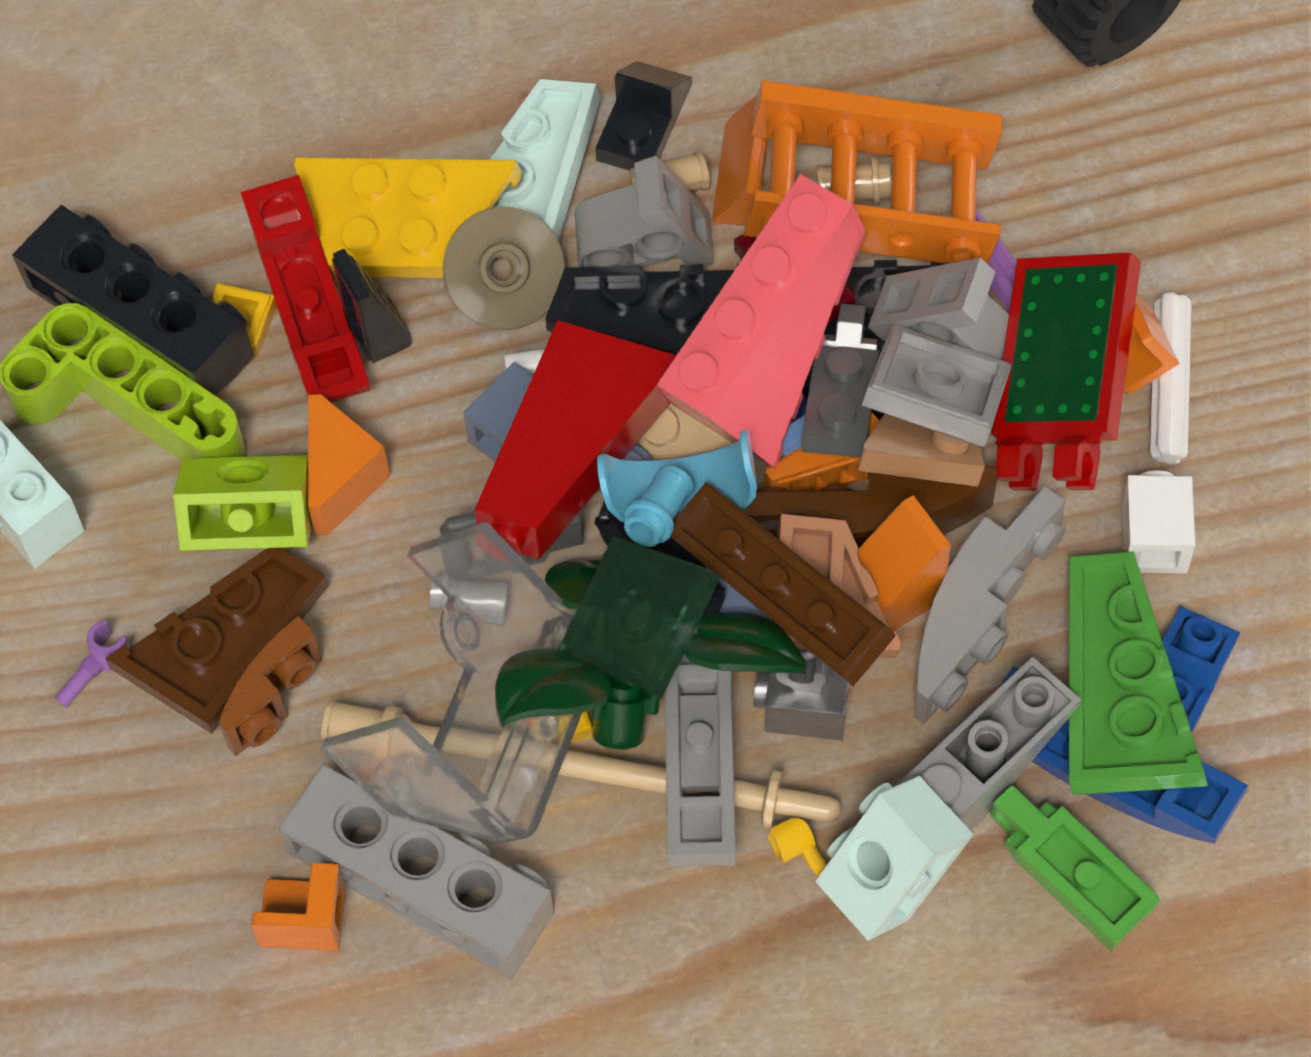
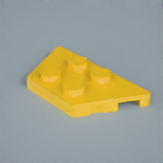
(398, 211)

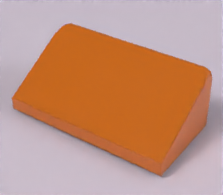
(740, 168)

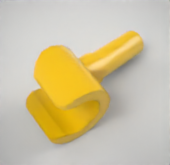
(796, 839)

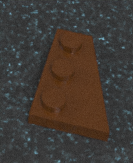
(207, 648)

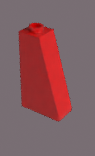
(582, 402)

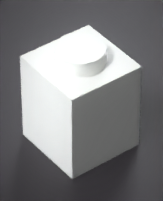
(1159, 521)

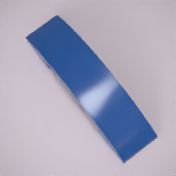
(1189, 812)

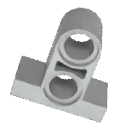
(644, 222)
(945, 304)

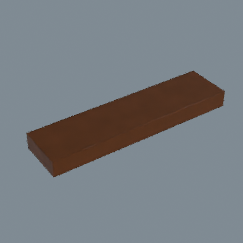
(781, 584)

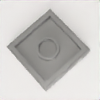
(937, 385)

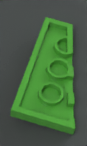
(1130, 715)

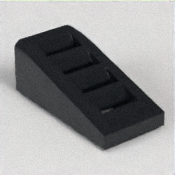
(369, 310)

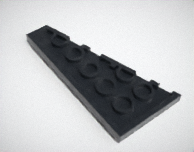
(668, 305)

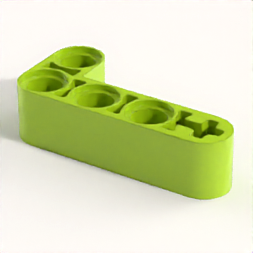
(133, 398)

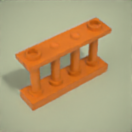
(888, 128)

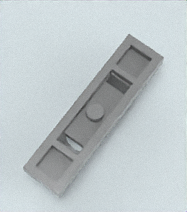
(699, 761)

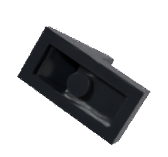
(642, 115)

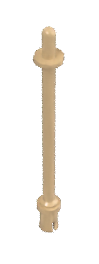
(768, 798)

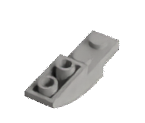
(973, 600)

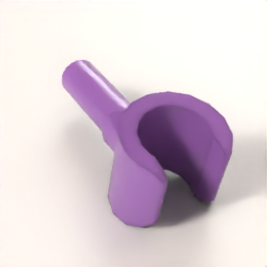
(92, 664)

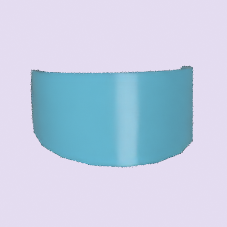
(725, 469)

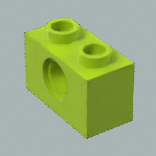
(242, 503)

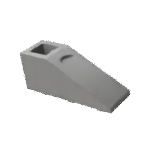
(997, 742)

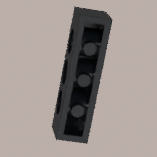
(58, 268)

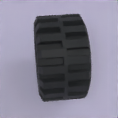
(1103, 28)

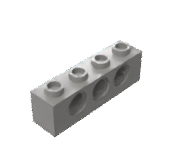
(492, 934)

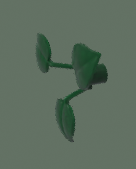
(557, 685)

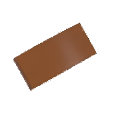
(255, 704)

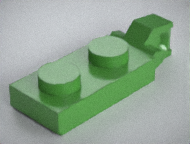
(1074, 867)

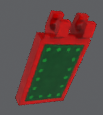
(1068, 365)

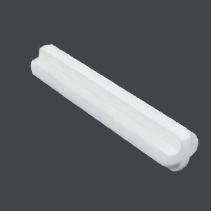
(1172, 388)

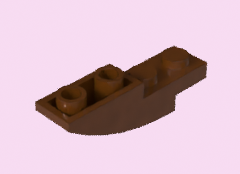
(865, 510)

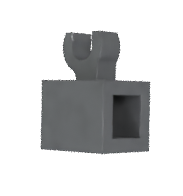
(803, 703)

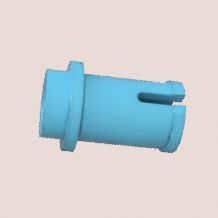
(652, 517)

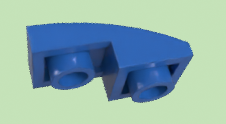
(1197, 657)

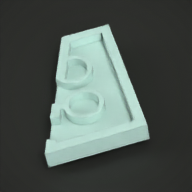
(549, 144)

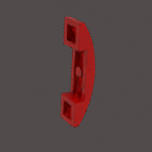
(304, 290)

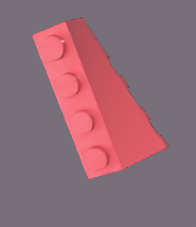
(768, 322)

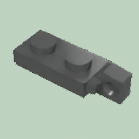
(839, 380)

